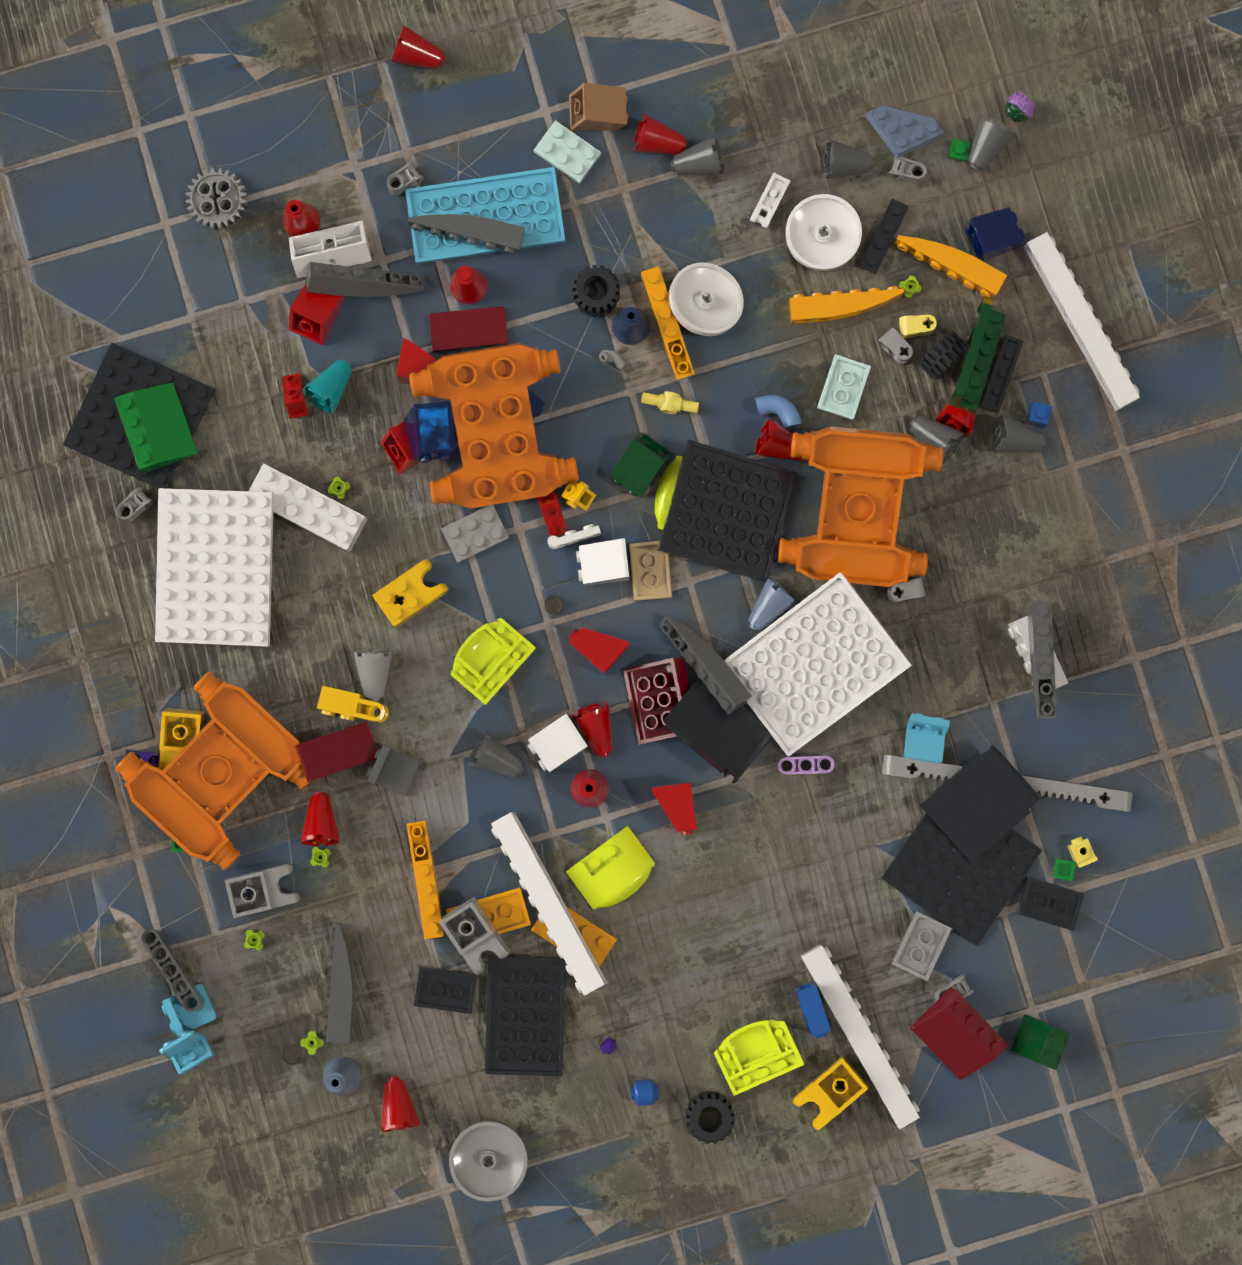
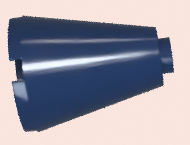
(631, 326)

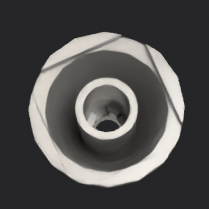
(373, 670)

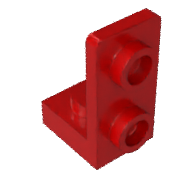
(294, 396)
(552, 514)

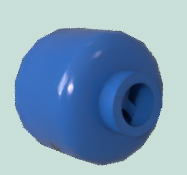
(644, 1092)

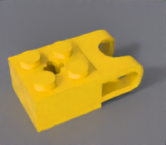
(415, 594)
(350, 705)
(171, 738)
(828, 1096)

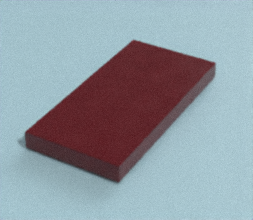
(468, 329)
(336, 751)

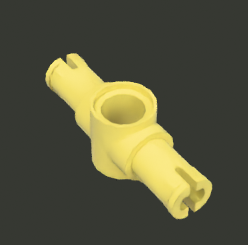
(670, 402)

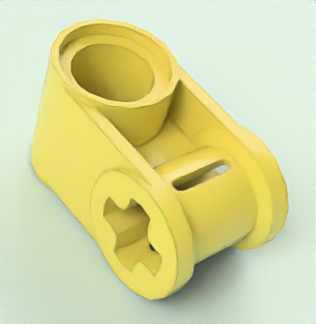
(914, 325)

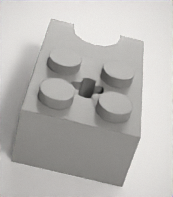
(265, 888)
(473, 940)

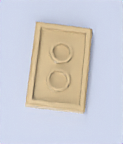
(649, 572)

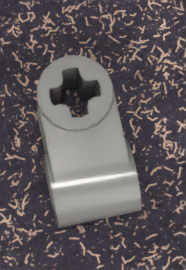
(906, 168)
(405, 179)
(894, 344)
(134, 504)
(909, 590)
(959, 984)

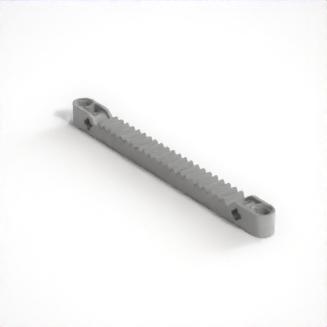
(1115, 799)

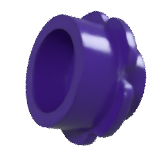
(608, 1046)

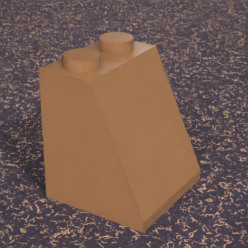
(598, 108)

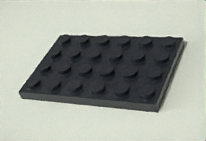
(525, 1016)

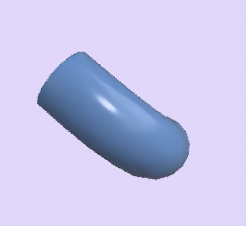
(780, 406)

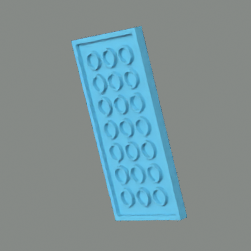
(517, 198)

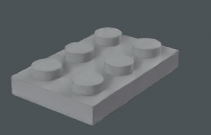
(475, 533)
(921, 946)

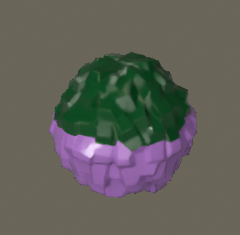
(1019, 107)

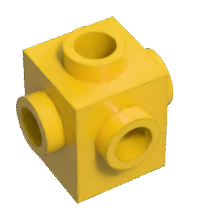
(578, 495)

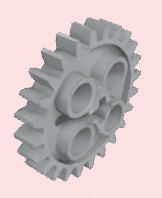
(200, 201)

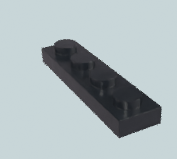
(883, 236)
(1001, 373)

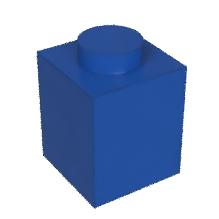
(1038, 415)

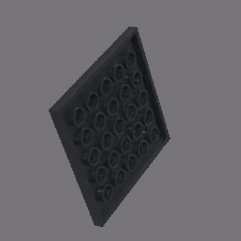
(98, 425)
(727, 511)
(950, 886)

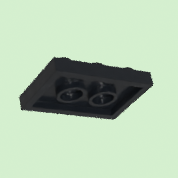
(1050, 903)
(445, 990)

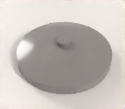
(488, 1161)

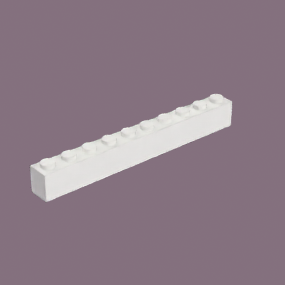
(1081, 321)
(549, 904)
(860, 1037)

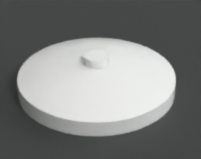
(823, 232)
(706, 299)

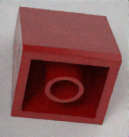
(314, 314)
(412, 360)
(398, 448)
(598, 647)
(678, 806)

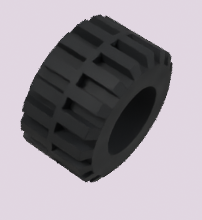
(596, 275)
(943, 355)
(710, 1134)

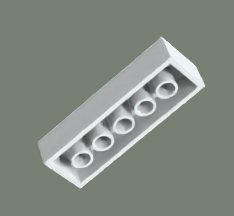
(310, 508)

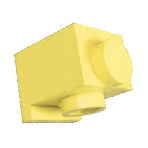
(1074, 849)

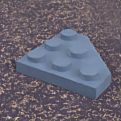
(903, 130)

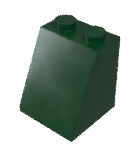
(640, 464)
(1040, 1041)

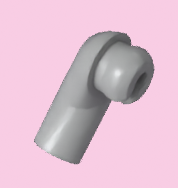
(612, 356)

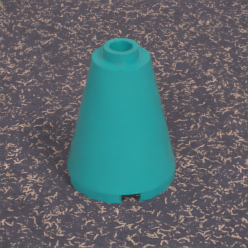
(329, 386)

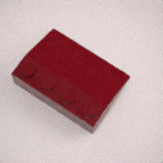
(653, 694)
(958, 1035)

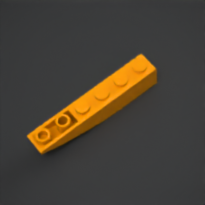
(956, 264)
(838, 304)
(666, 323)
(425, 880)

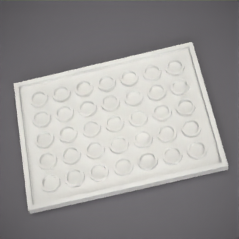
(214, 567)
(816, 664)

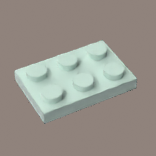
(567, 152)
(843, 387)

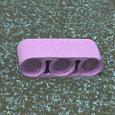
(814, 761)

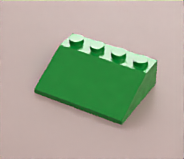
(156, 426)

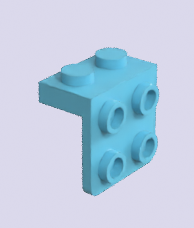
(925, 738)
(184, 1020)
(188, 1051)

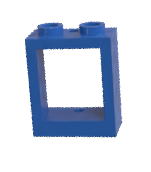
(813, 1010)

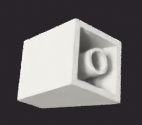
(603, 562)
(557, 743)

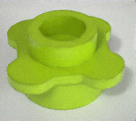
(915, 286)
(333, 488)
(315, 857)
(249, 939)
(317, 1042)

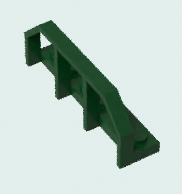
(978, 358)

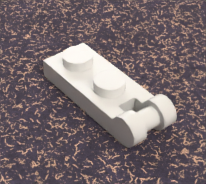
(770, 199)
(573, 537)

